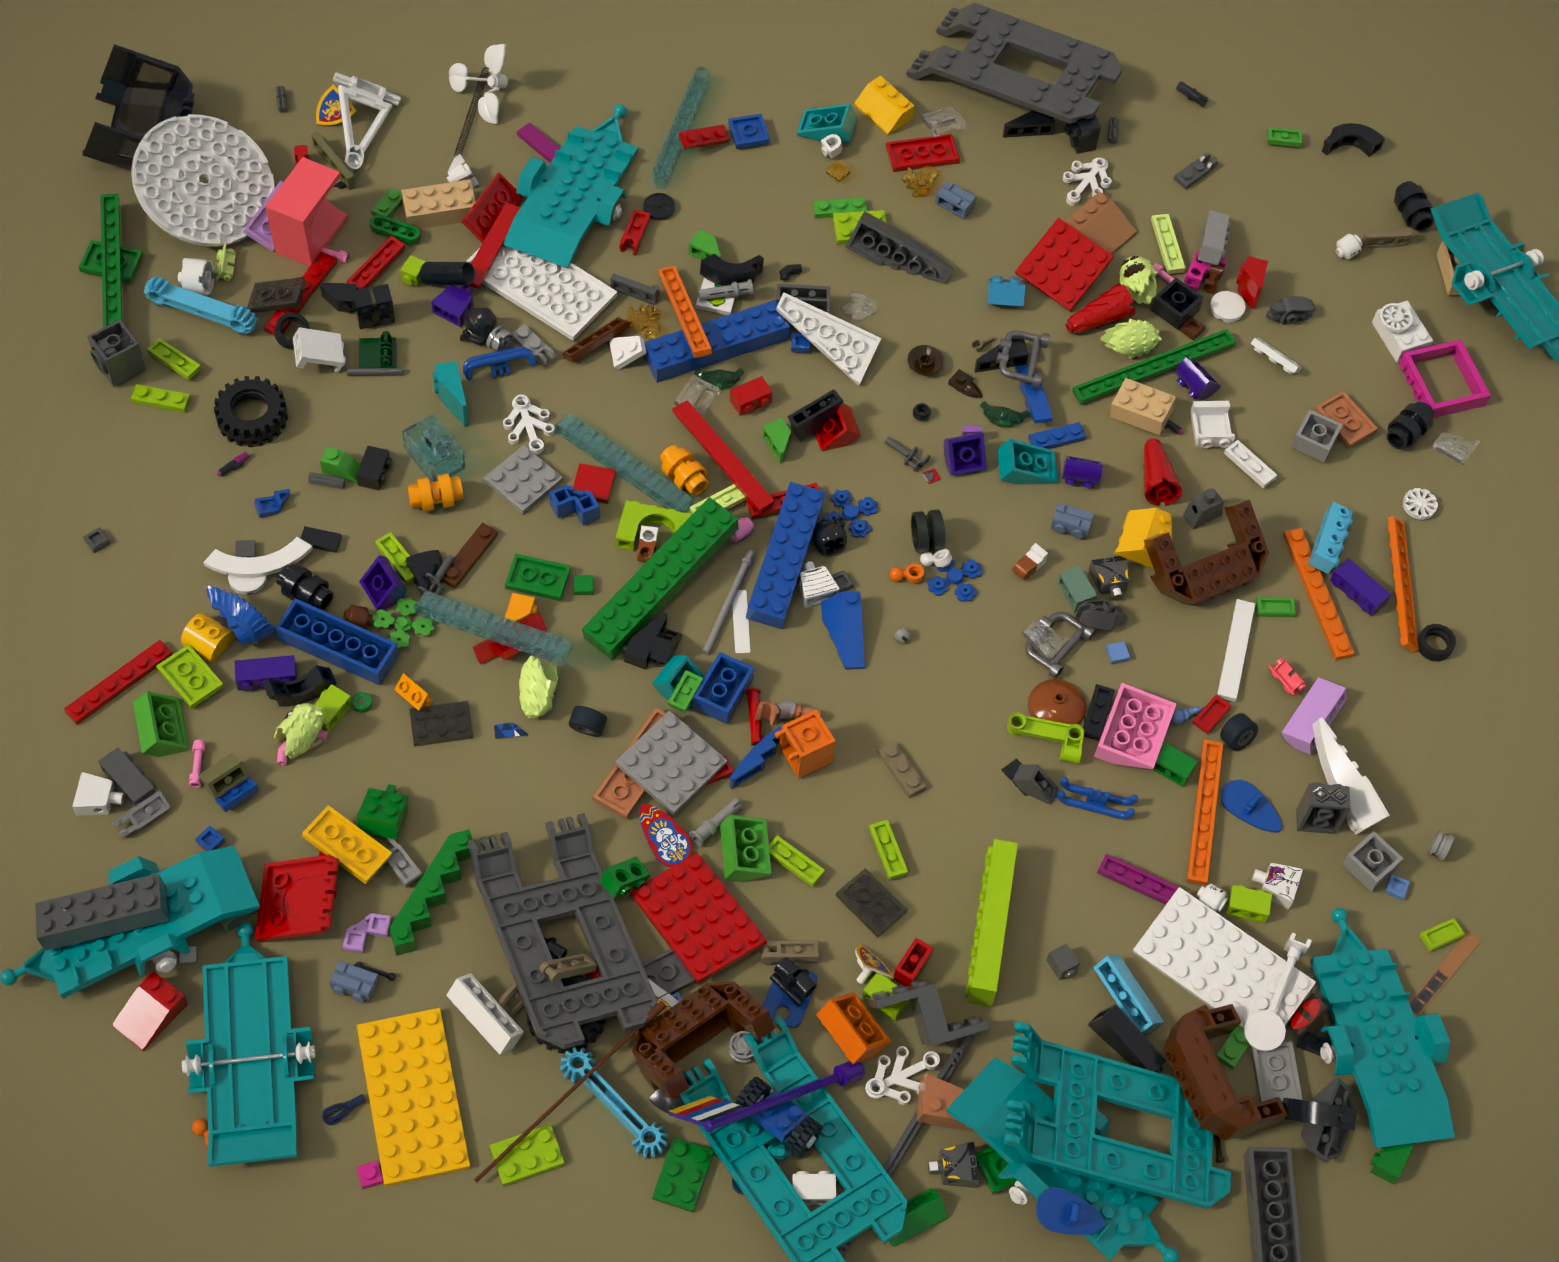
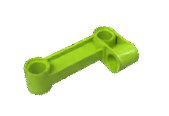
(1050, 731)

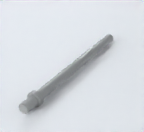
(745, 563)

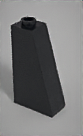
(1126, 1039)

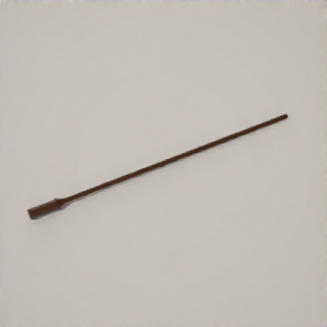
(651, 1015)

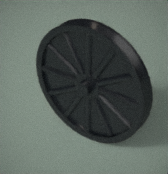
(659, 205)

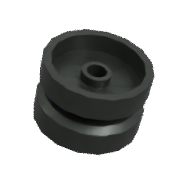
(928, 530)

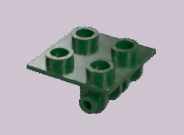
(378, 352)

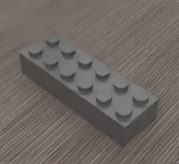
(101, 912)
(1272, 1205)

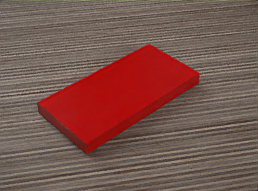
(922, 152)
(489, 205)

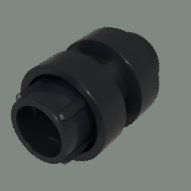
(1414, 206)
(1410, 425)
(300, 584)

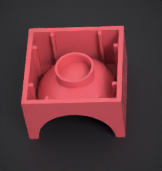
(301, 215)

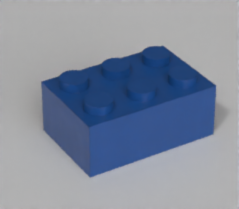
(723, 687)

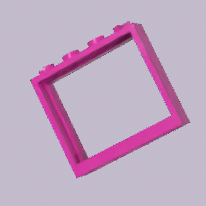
(1467, 367)

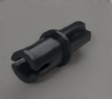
(1191, 93)

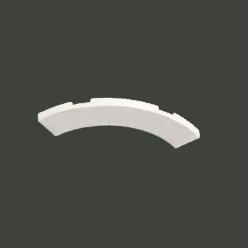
(260, 565)

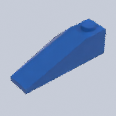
(844, 622)

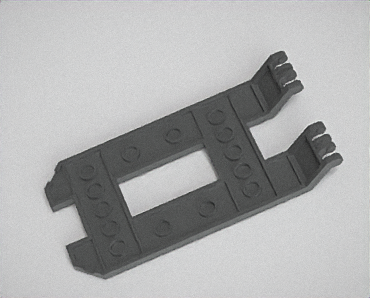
(996, 31)
(515, 917)

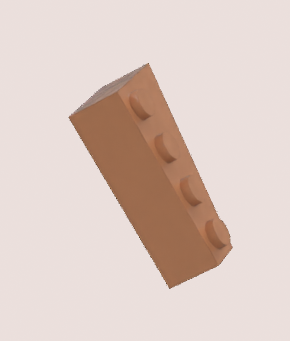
(934, 1100)

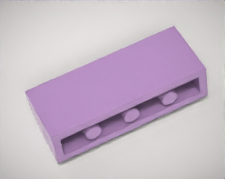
(1322, 701)

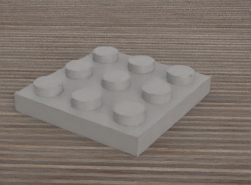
(523, 479)

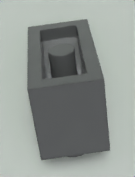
(1035, 782)

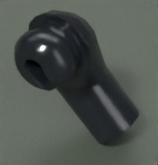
(789, 269)

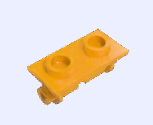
(412, 692)

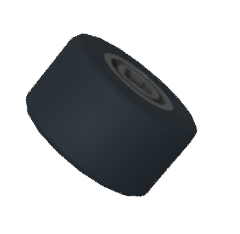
(587, 721)
(1239, 732)

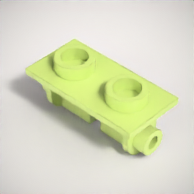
(222, 269)

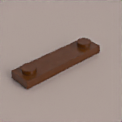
(595, 339)
(469, 555)

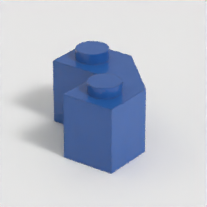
(567, 500)

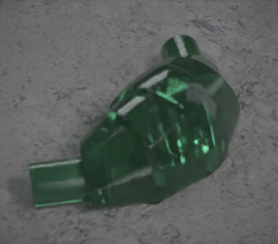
(720, 378)
(1003, 416)

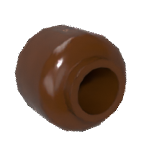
(358, 616)

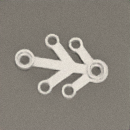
(1097, 166)
(528, 423)
(899, 1077)

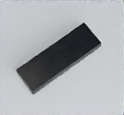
(1097, 712)

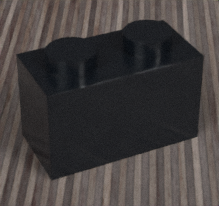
(374, 468)

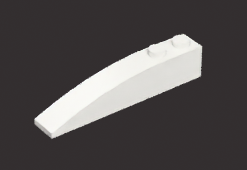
(1365, 804)

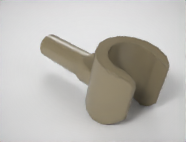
(981, 343)

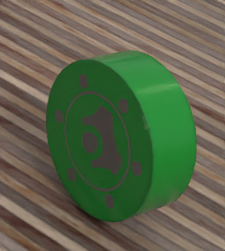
(361, 702)

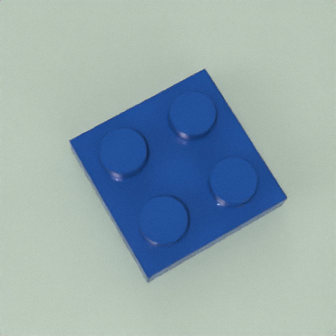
(748, 131)

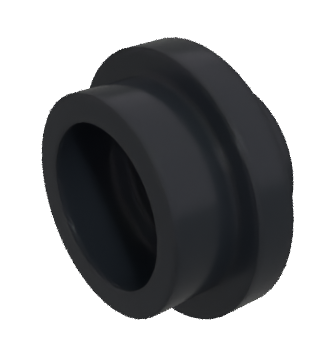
(921, 408)

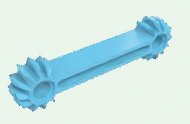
(236, 317)
(614, 1103)

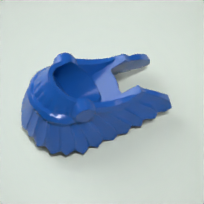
(241, 616)

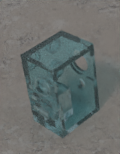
(432, 449)

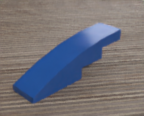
(1034, 398)
(755, 760)

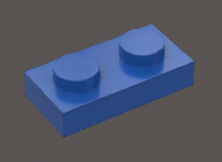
(237, 794)

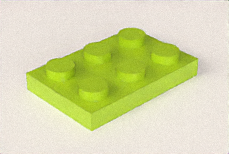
(846, 222)
(190, 676)
(530, 1157)

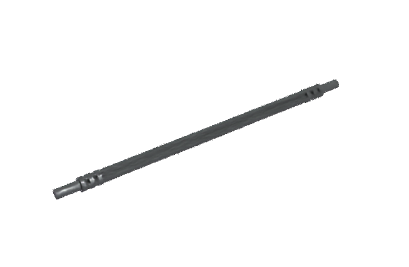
(914, 1126)

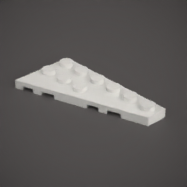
(838, 340)

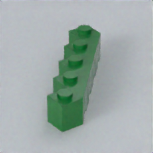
(429, 891)

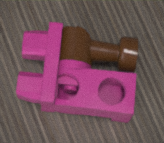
(1199, 269)

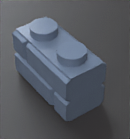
(955, 199)
(1072, 521)
(354, 982)

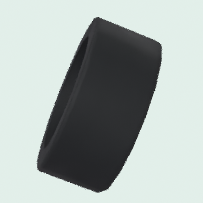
(286, 318)
(1441, 631)

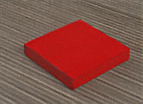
(595, 480)

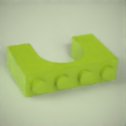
(640, 514)

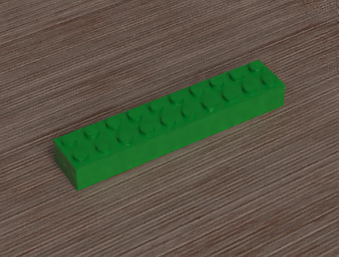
(660, 578)

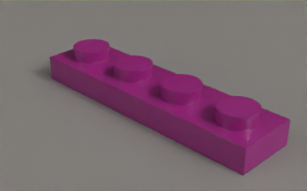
(1137, 879)

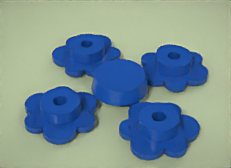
(851, 512)
(955, 576)

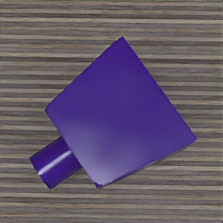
(453, 304)

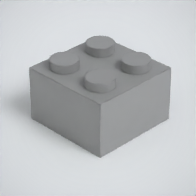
(1316, 435)
(1372, 861)

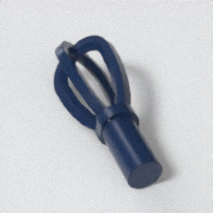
(348, 1105)

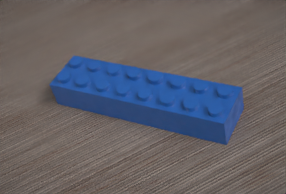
(727, 336)
(785, 555)

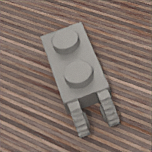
(526, 338)
(143, 813)
(402, 864)

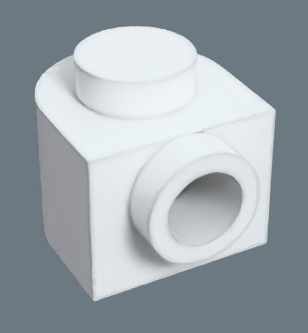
(831, 146)

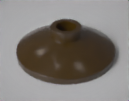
(928, 355)

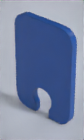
(777, 998)

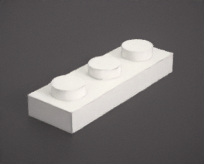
(1276, 356)
(1250, 464)

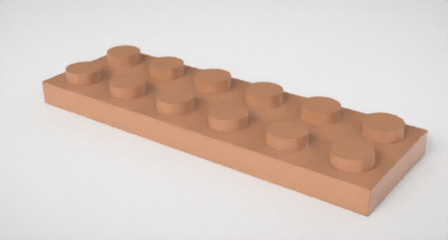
(618, 790)

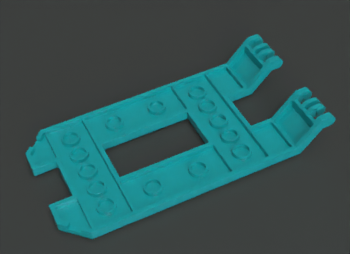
(1071, 1139)
(869, 1192)

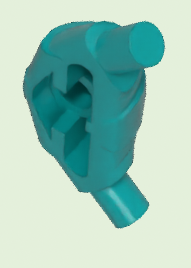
(778, 1149)

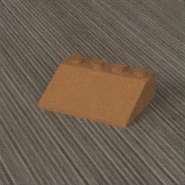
(1102, 223)

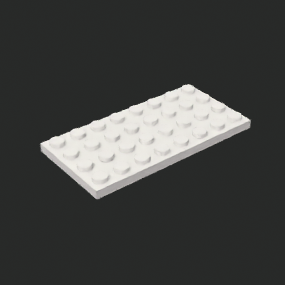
(555, 295)
(1218, 960)

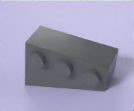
(814, 295)

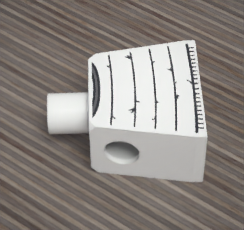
(816, 585)

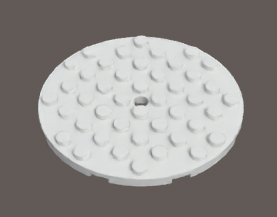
(168, 175)

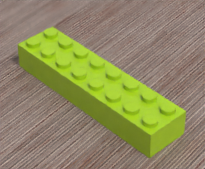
(991, 923)

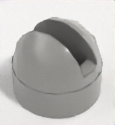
(901, 634)

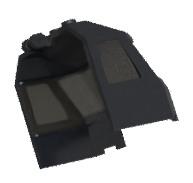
(143, 96)

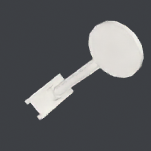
(1264, 1028)

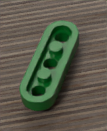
(405, 232)

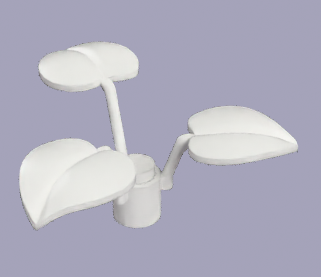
(488, 105)

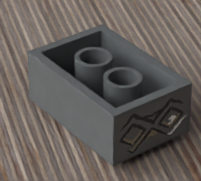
(1323, 808)

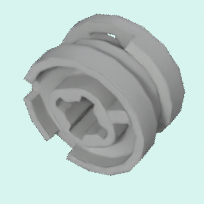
(499, 339)
(1441, 845)
(739, 1049)

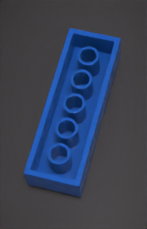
(337, 641)

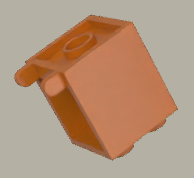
(806, 743)

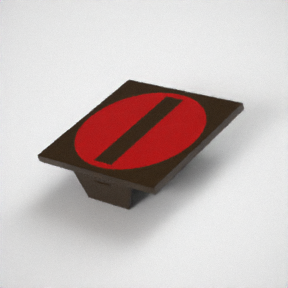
(1308, 1016)

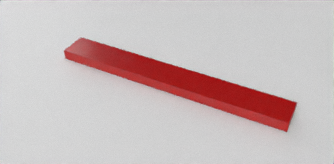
(723, 456)

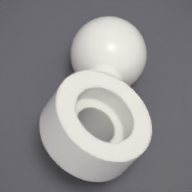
(941, 558)

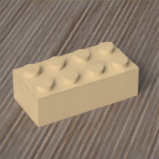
(438, 203)

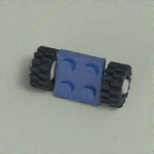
(783, 1119)

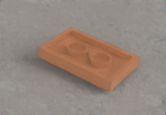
(1355, 423)

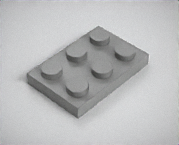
(1276, 1073)

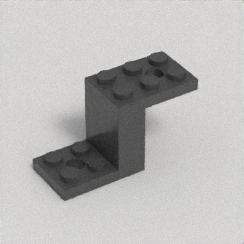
(928, 1012)

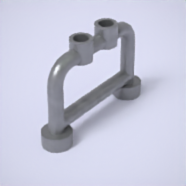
(1002, 358)
(1053, 665)

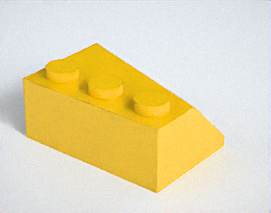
(1139, 526)

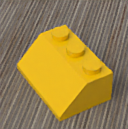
(885, 105)

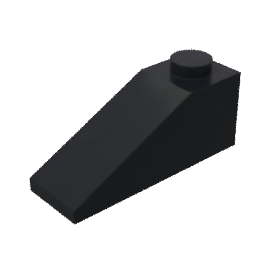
(1029, 124)
(1017, 357)
(814, 415)
(640, 645)

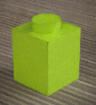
(411, 271)

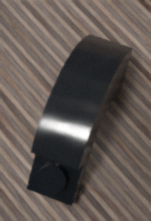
(1354, 135)
(725, 273)
(302, 689)
(1320, 1113)

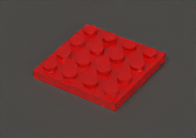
(1064, 264)

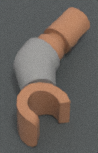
(781, 710)

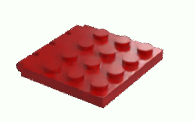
(297, 898)

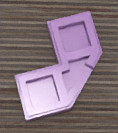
(357, 934)

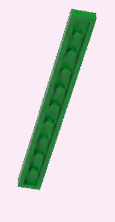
(111, 258)
(1153, 366)

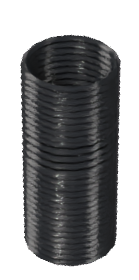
(447, 273)

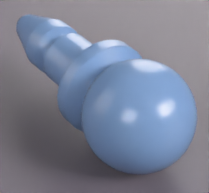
(1183, 714)

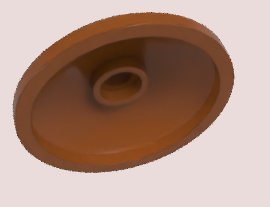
(1044, 705)

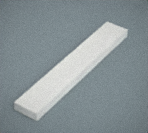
(1236, 650)

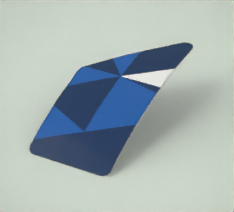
(508, 730)

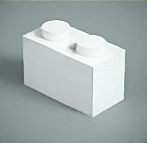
(815, 1188)

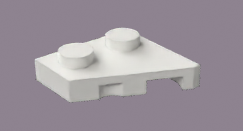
(626, 350)

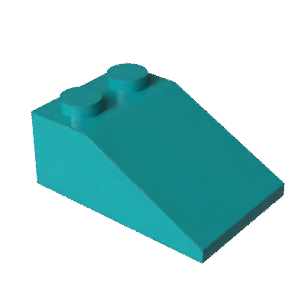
(828, 120)
(450, 390)
(1026, 463)

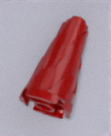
(1108, 308)
(1159, 478)

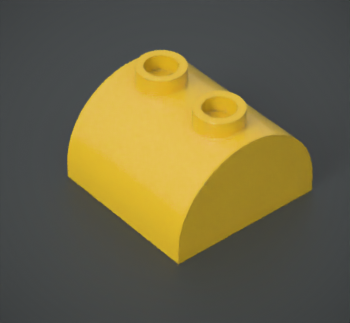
(207, 637)

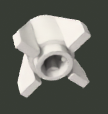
(460, 172)

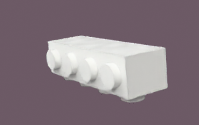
(485, 1013)

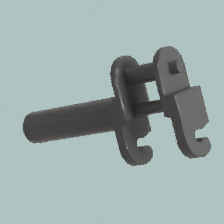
(909, 454)
(438, 576)

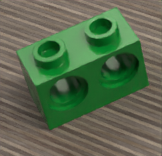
(624, 877)

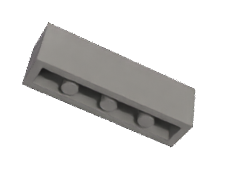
(1214, 238)

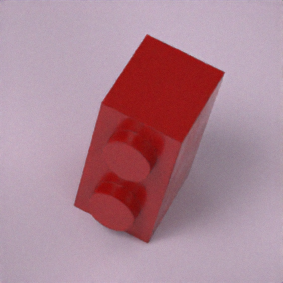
(751, 396)
(913, 962)

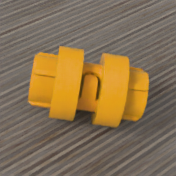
(681, 467)
(444, 491)

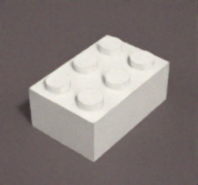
(1411, 339)

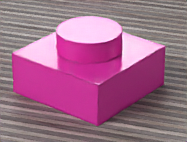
(369, 1174)

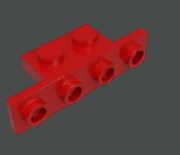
(489, 649)

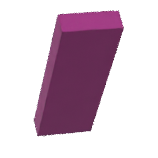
(538, 141)

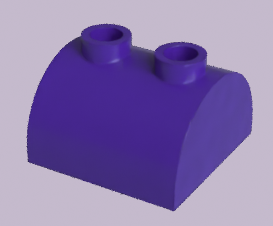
(1196, 378)
(965, 453)
(1081, 471)
(383, 584)

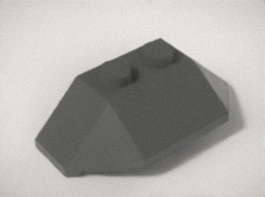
(1328, 1141)

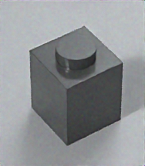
(1063, 962)

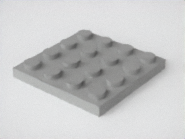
(671, 762)

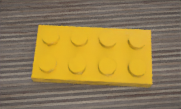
(344, 840)

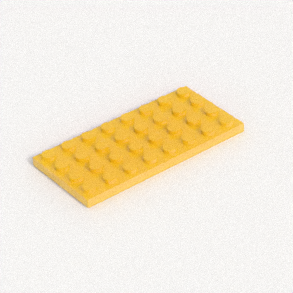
(412, 1097)

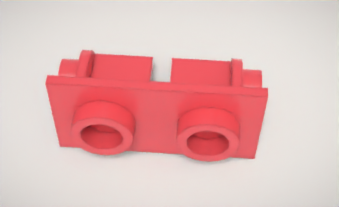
(1292, 683)

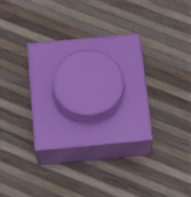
(967, 430)

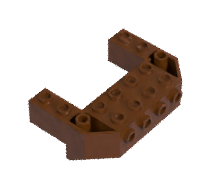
(1217, 572)
(691, 1025)
(1205, 1081)

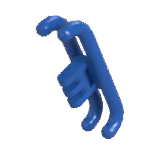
(497, 361)
(1096, 800)

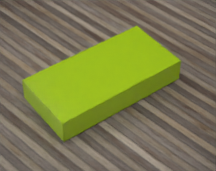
(1442, 934)

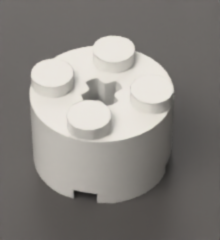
(197, 275)

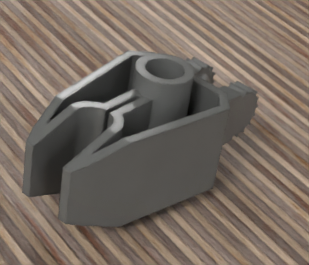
(1291, 310)
(1100, 614)

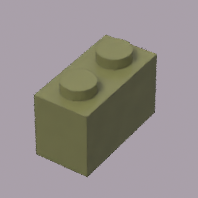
(223, 775)

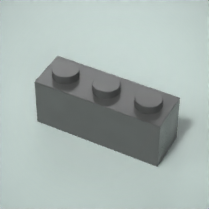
(126, 776)

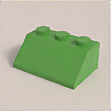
(160, 724)
(745, 848)

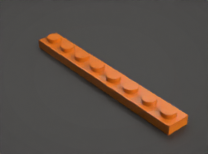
(684, 312)
(1403, 584)
(1318, 595)
(1204, 812)

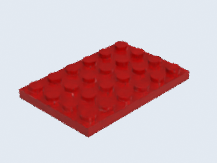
(698, 918)

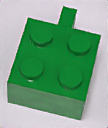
(383, 812)

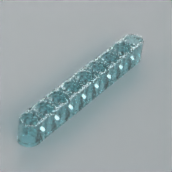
(682, 122)
(625, 464)
(493, 627)

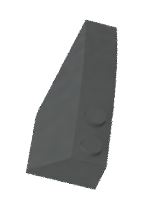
(893, 248)

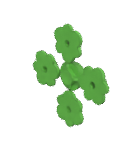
(403, 623)

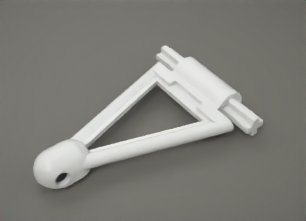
(367, 94)

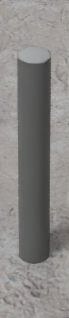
(374, 371)

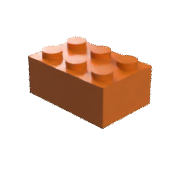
(853, 1027)

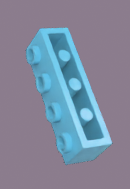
(1331, 538)
(1128, 994)

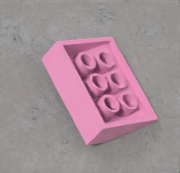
(1135, 728)

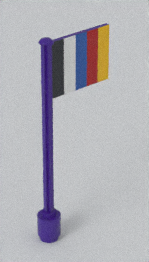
(717, 1112)

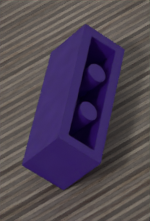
(1360, 587)
(254, 672)

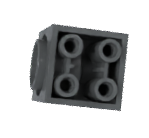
(116, 353)

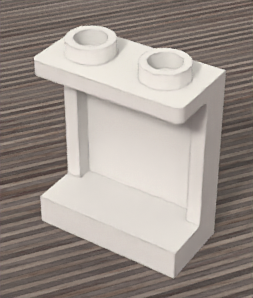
(318, 348)
(1211, 424)

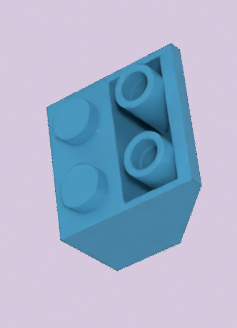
(1005, 292)

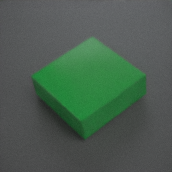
(583, 584)

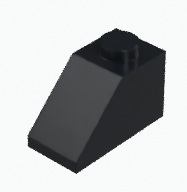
(339, 295)
(664, 646)

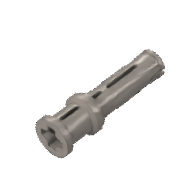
(734, 289)
(709, 827)

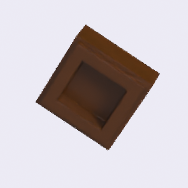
(1192, 328)

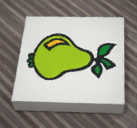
(719, 305)

